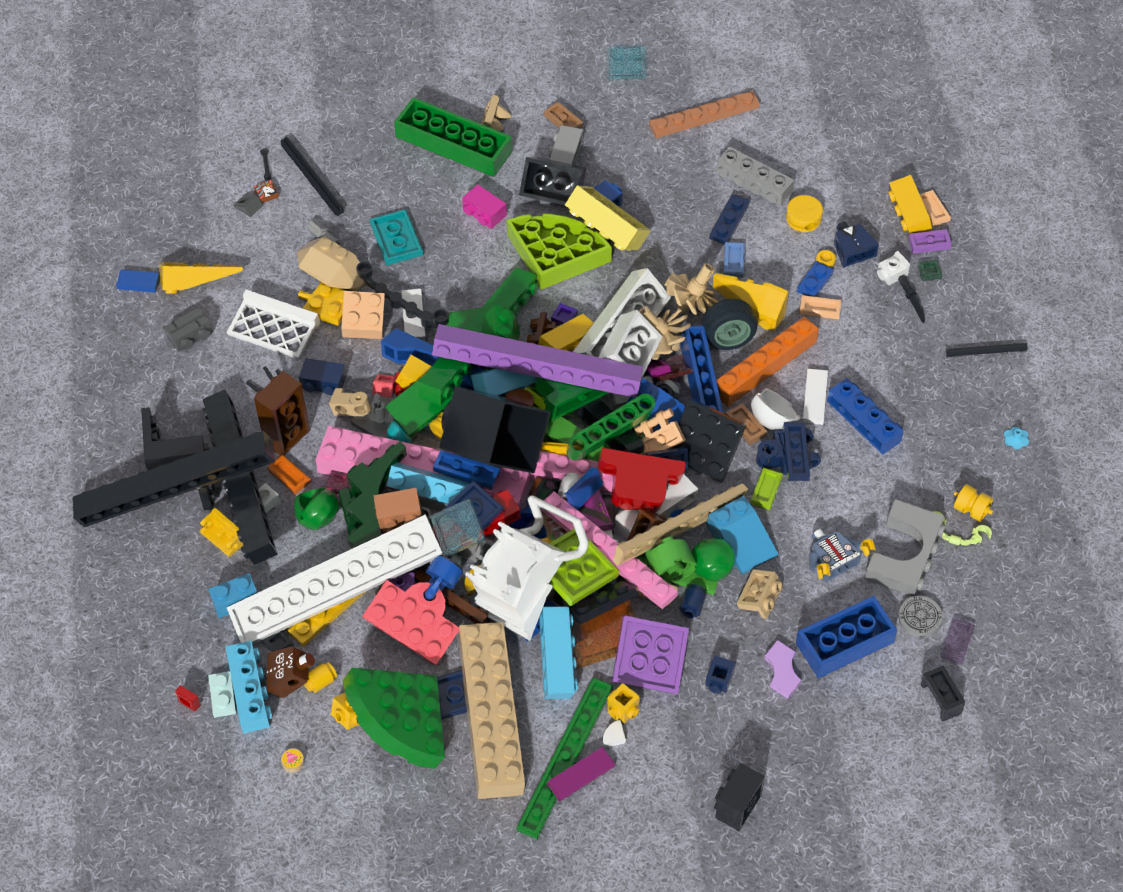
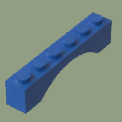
(400, 345)

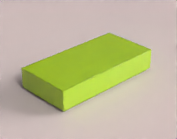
(766, 488)

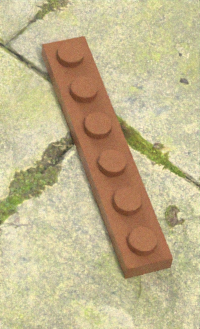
(704, 114)

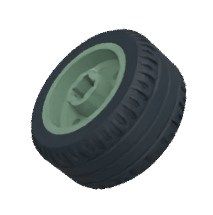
(729, 324)

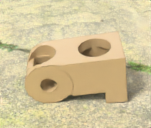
(349, 404)

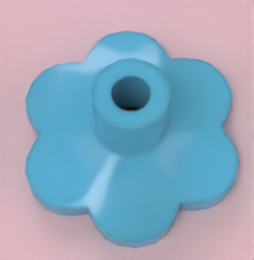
(1016, 437)

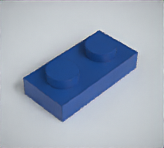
(815, 280)

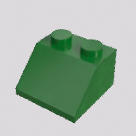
(501, 322)

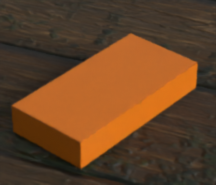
(289, 474)

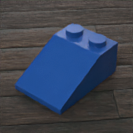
(662, 402)

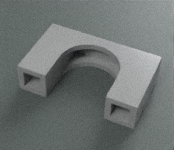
(907, 574)

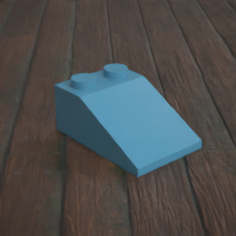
(744, 531)

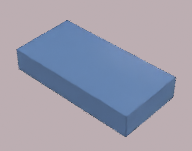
(734, 259)

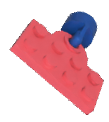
(416, 615)

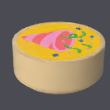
(292, 760)

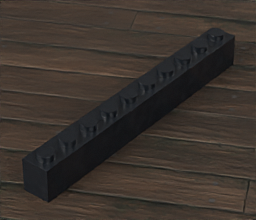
(173, 479)
(242, 488)

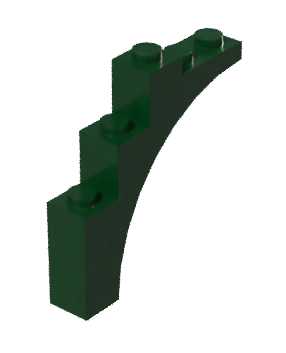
(370, 482)

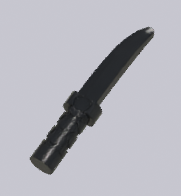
(910, 294)

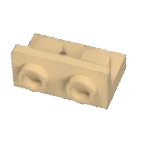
(760, 592)

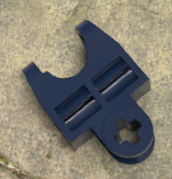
(776, 452)

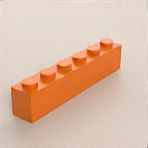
(767, 361)

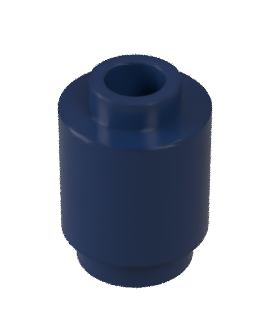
(693, 601)

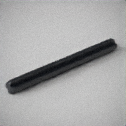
(312, 176)

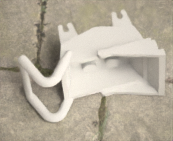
(518, 571)

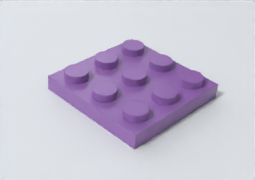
(650, 655)

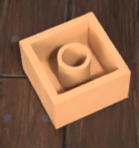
(363, 315)

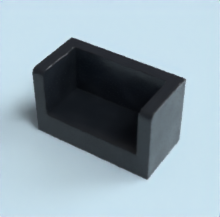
(944, 692)

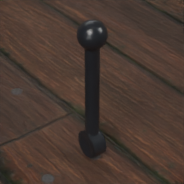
(264, 152)

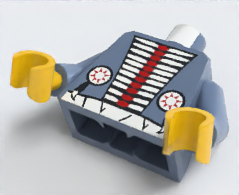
(836, 554)

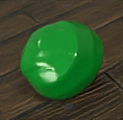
(316, 508)
(714, 559)

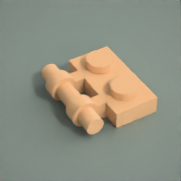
(664, 438)

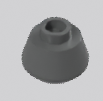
(670, 387)

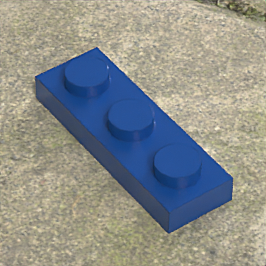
(466, 469)

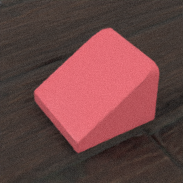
(384, 385)

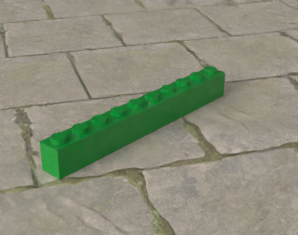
(447, 373)

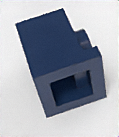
(720, 669)

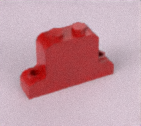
(639, 478)

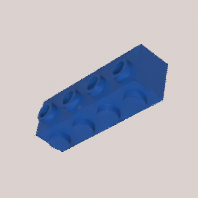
(865, 416)

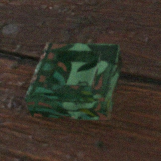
(929, 270)

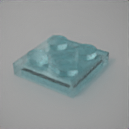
(626, 63)
(457, 527)

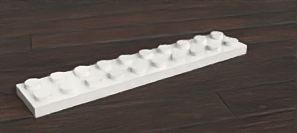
(335, 581)

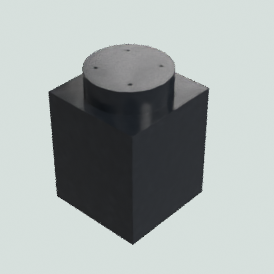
(493, 429)

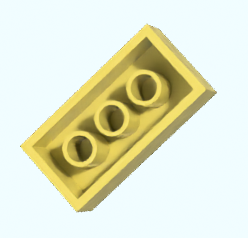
(607, 218)

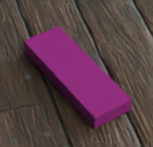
(581, 774)

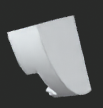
(614, 735)

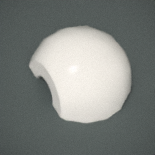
(773, 410)

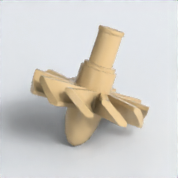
(691, 292)
(668, 329)

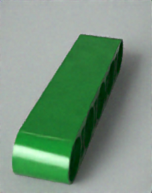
(606, 434)

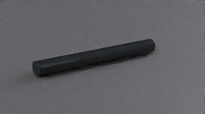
(986, 349)

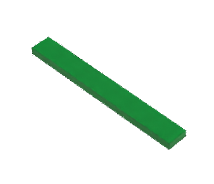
(565, 756)

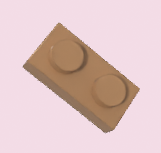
(561, 116)
(754, 430)

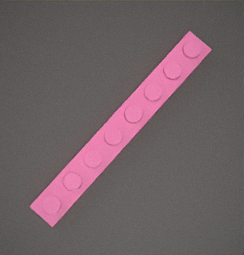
(633, 570)

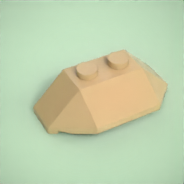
(330, 264)

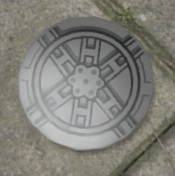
(920, 616)

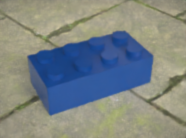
(846, 637)

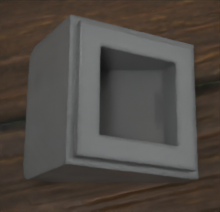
(248, 204)

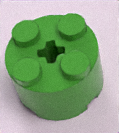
(671, 560)

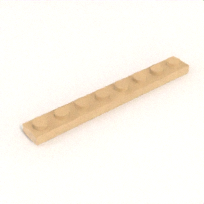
(675, 526)

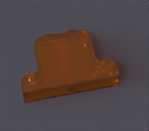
(601, 636)

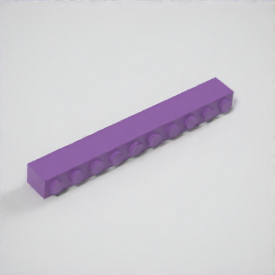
(537, 360)

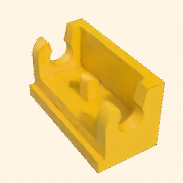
(221, 532)

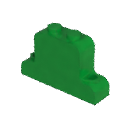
(564, 397)

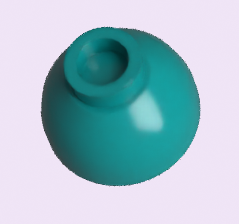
(397, 433)

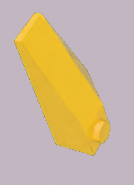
(181, 276)
(766, 300)

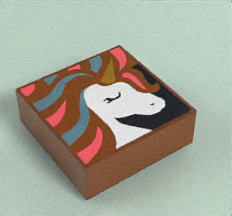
(266, 191)

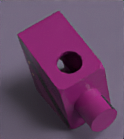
(597, 513)

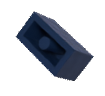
(322, 376)

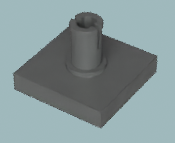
(377, 420)

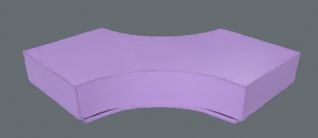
(785, 679)

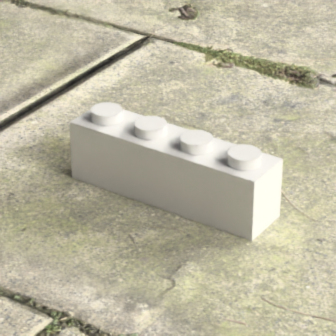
(676, 498)

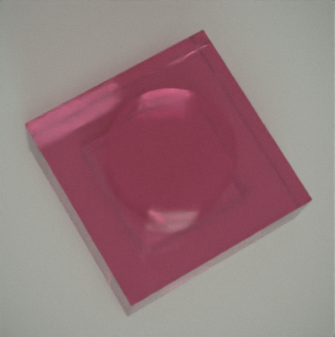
(337, 481)

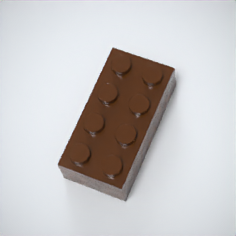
(282, 412)

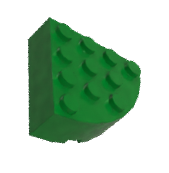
(399, 713)

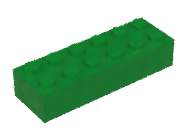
(453, 136)

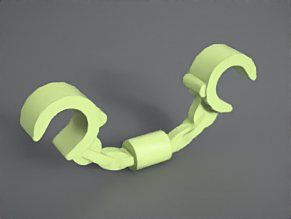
(974, 539)

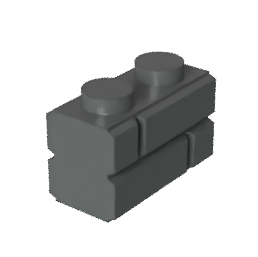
(188, 329)

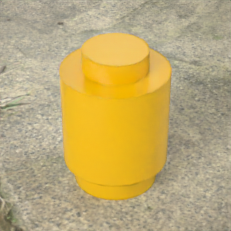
(320, 677)

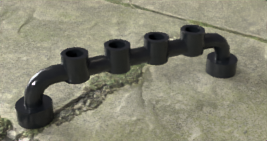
(440, 316)

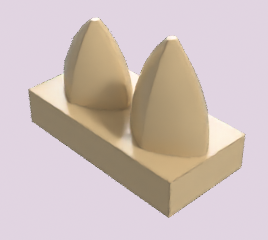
(492, 110)

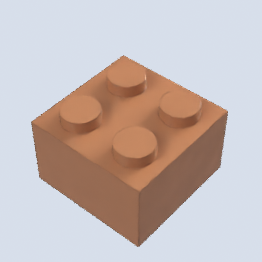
(397, 508)

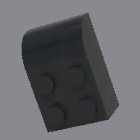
(550, 180)

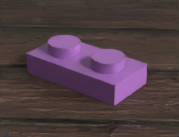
(929, 241)

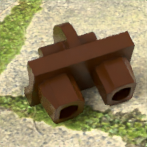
(540, 326)

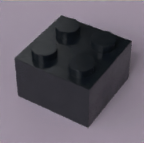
(739, 796)

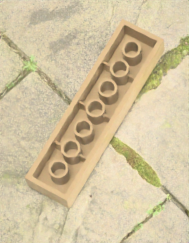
(491, 711)

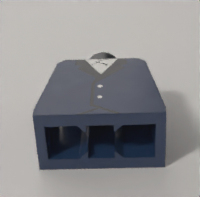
(854, 244)

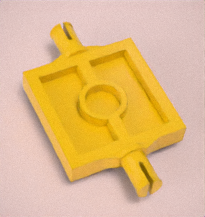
(325, 302)

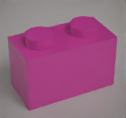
(484, 206)

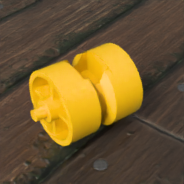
(970, 501)

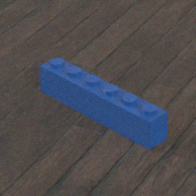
(698, 358)

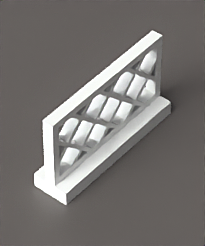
(281, 310)

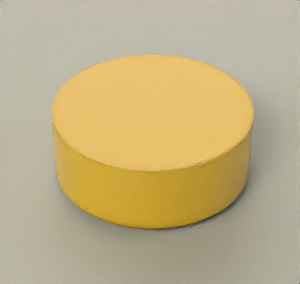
(826, 257)

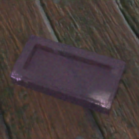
(958, 641)

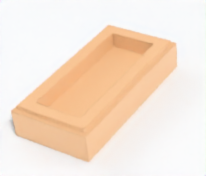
(935, 208)
(820, 307)

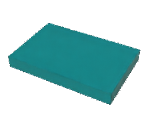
(396, 237)

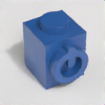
(610, 191)

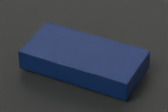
(138, 281)
(584, 488)

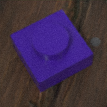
(563, 314)

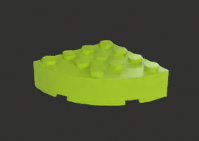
(557, 247)

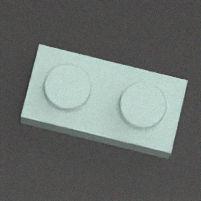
(222, 694)

